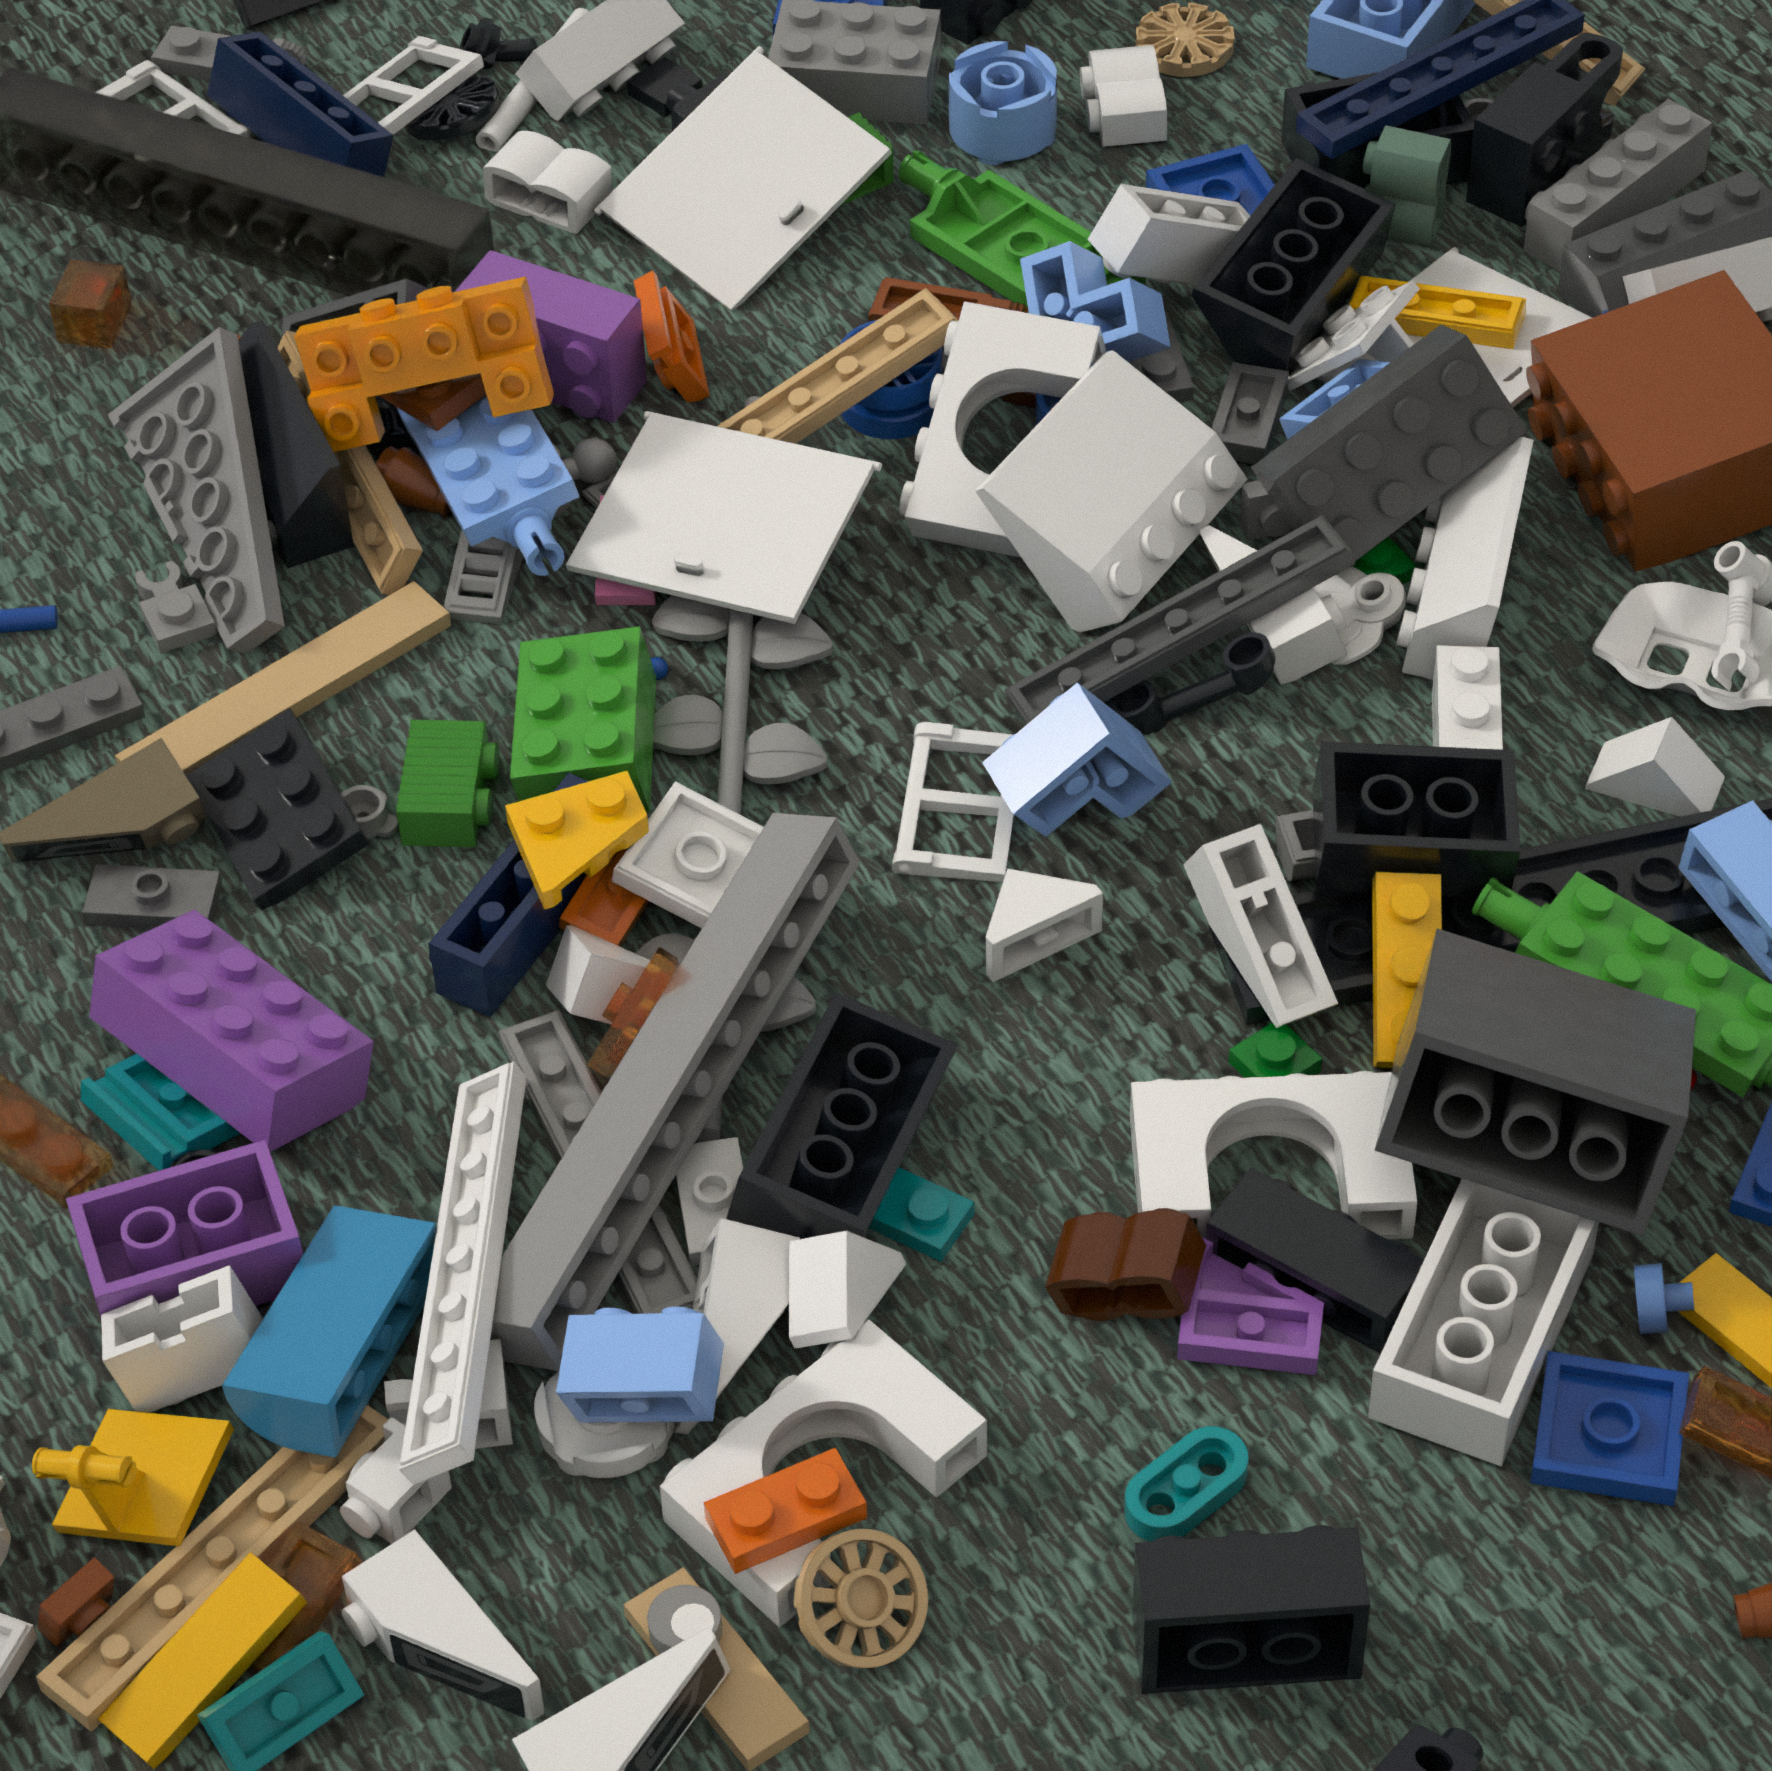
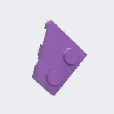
(1249, 1320)

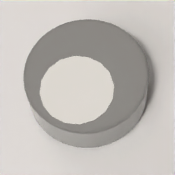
(681, 1614)

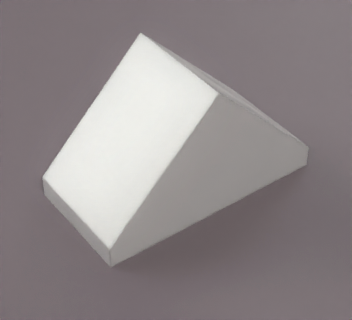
(1657, 770)
(1038, 918)
(590, 972)
(836, 1285)

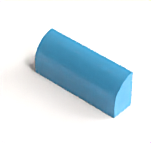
(333, 1330)

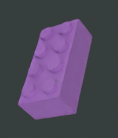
(230, 1029)

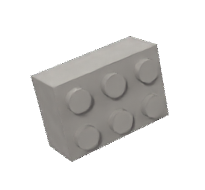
(862, 56)

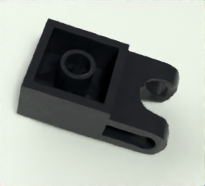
(1542, 127)

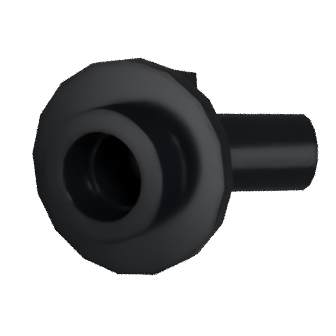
(485, 40)

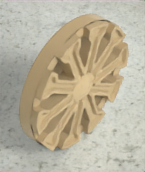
(1187, 40)
(861, 1598)

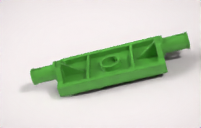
(987, 224)
(1622, 944)

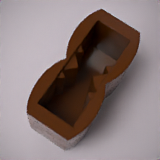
(1126, 1265)

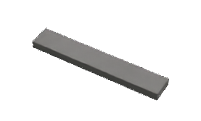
(562, 1096)

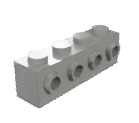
(1619, 180)

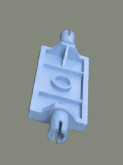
(499, 478)

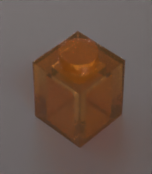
(90, 304)

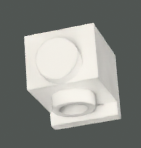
(383, 1497)

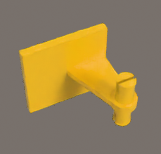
(136, 1476)

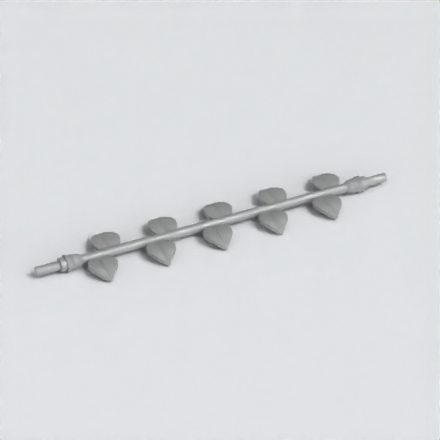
(770, 755)

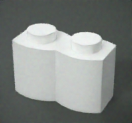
(1124, 96)
(547, 181)

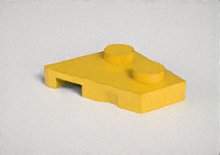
(575, 831)

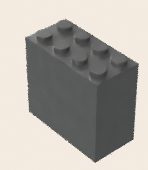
(1540, 1082)

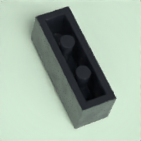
(1319, 1252)

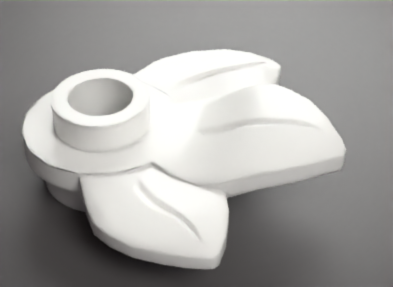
(1364, 617)

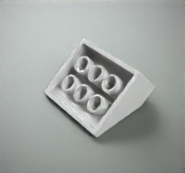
(1109, 492)

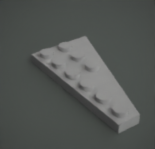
(205, 482)

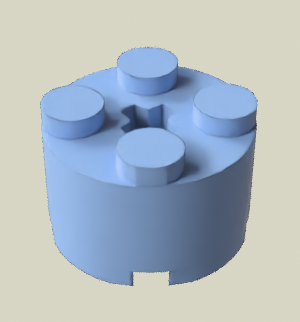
(1002, 102)

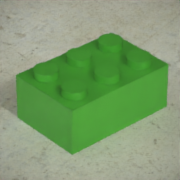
(584, 711)

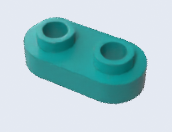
(1178, 1483)

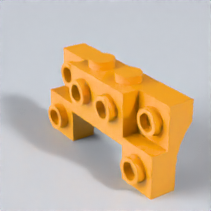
(421, 344)

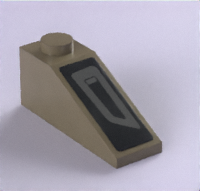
(119, 810)

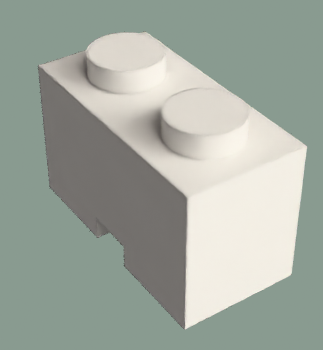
(181, 1344)

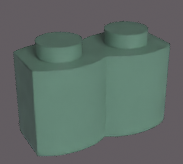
(1413, 174)

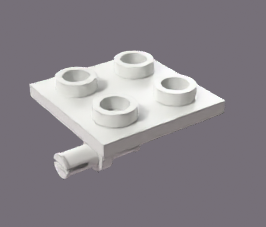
(1357, 332)

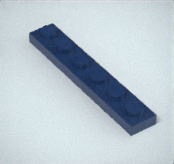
(1438, 74)

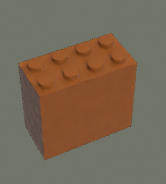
(1662, 418)

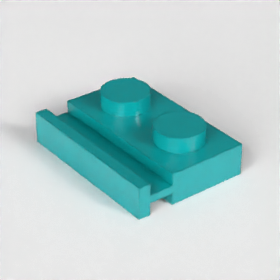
(153, 1112)

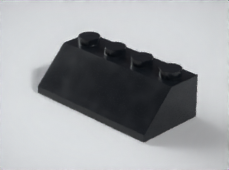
(1292, 265)
(294, 458)
(841, 1124)

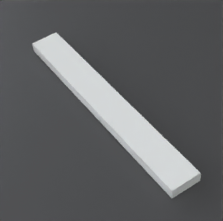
(464, 1276)

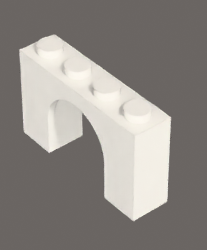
(989, 356)
(1189, 1122)
(855, 1391)

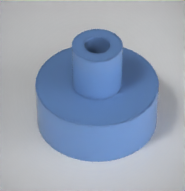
(1657, 1298)

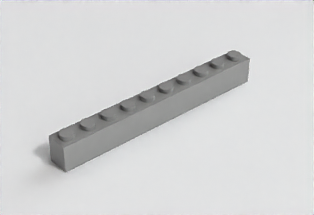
(668, 1085)

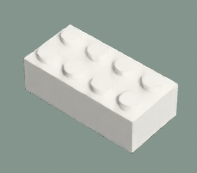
(1481, 1321)

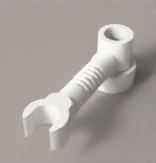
(1748, 584)

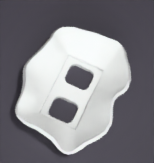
(1691, 622)

